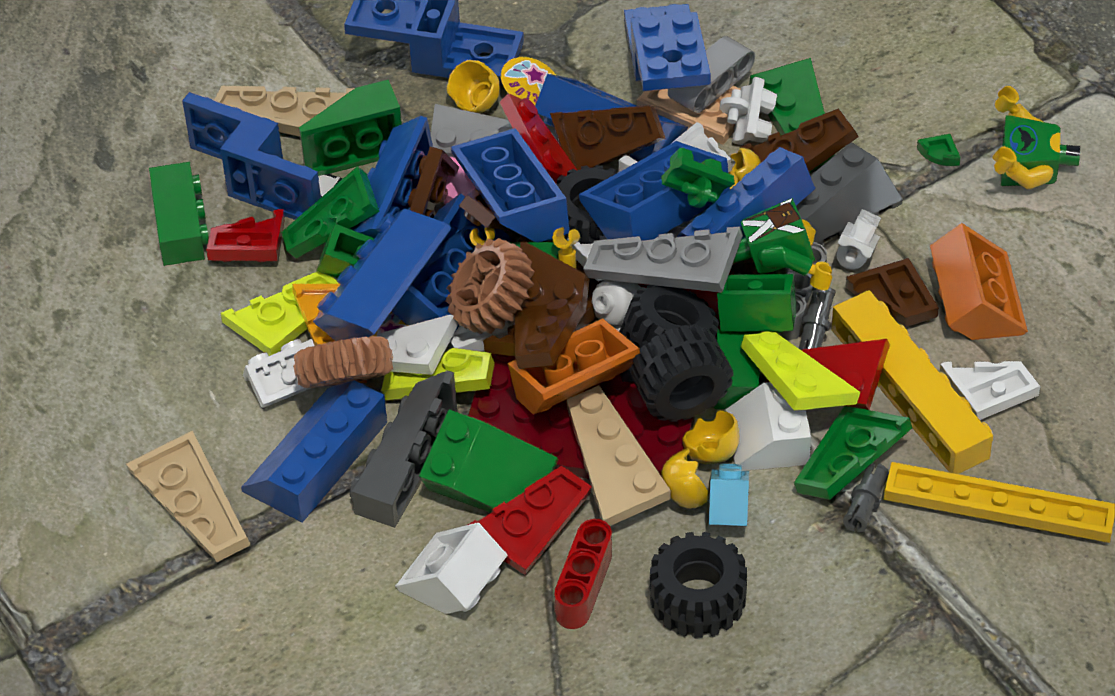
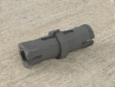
(816, 320)
(866, 497)

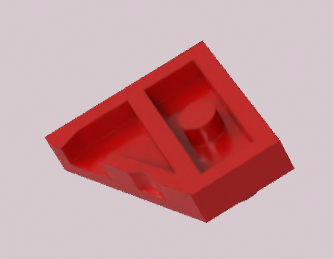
(247, 240)

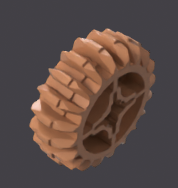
(489, 286)
(343, 361)

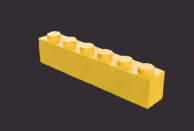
(916, 386)

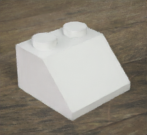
(770, 431)
(453, 569)

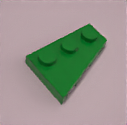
(343, 205)
(848, 449)

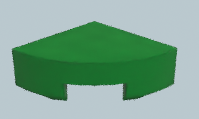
(939, 150)

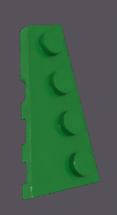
(796, 98)

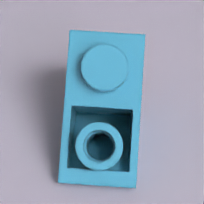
(729, 495)

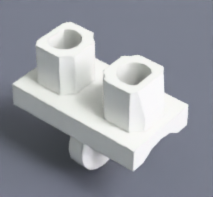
(744, 110)
(858, 241)

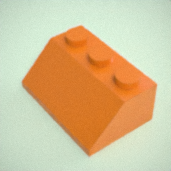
(977, 286)
(588, 358)

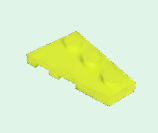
(273, 320)
(471, 371)
(797, 375)

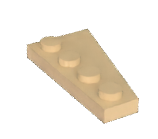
(283, 106)
(617, 466)
(189, 490)

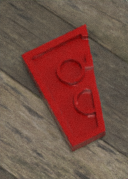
(525, 118)
(856, 364)
(535, 517)

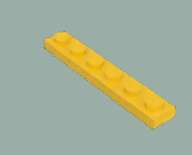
(1000, 502)

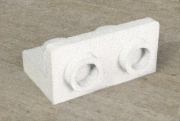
(274, 375)

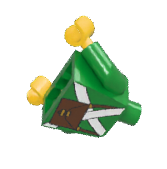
(782, 240)

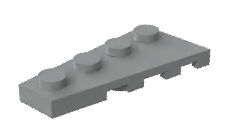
(458, 126)
(668, 261)

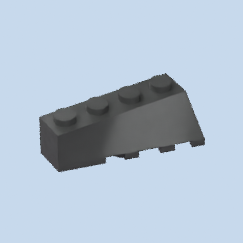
(845, 187)
(395, 465)

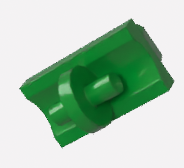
(699, 180)

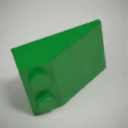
(350, 129)
(481, 463)

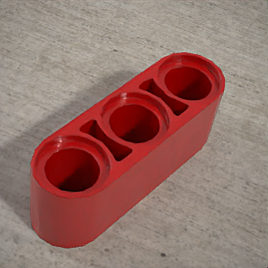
(590, 555)

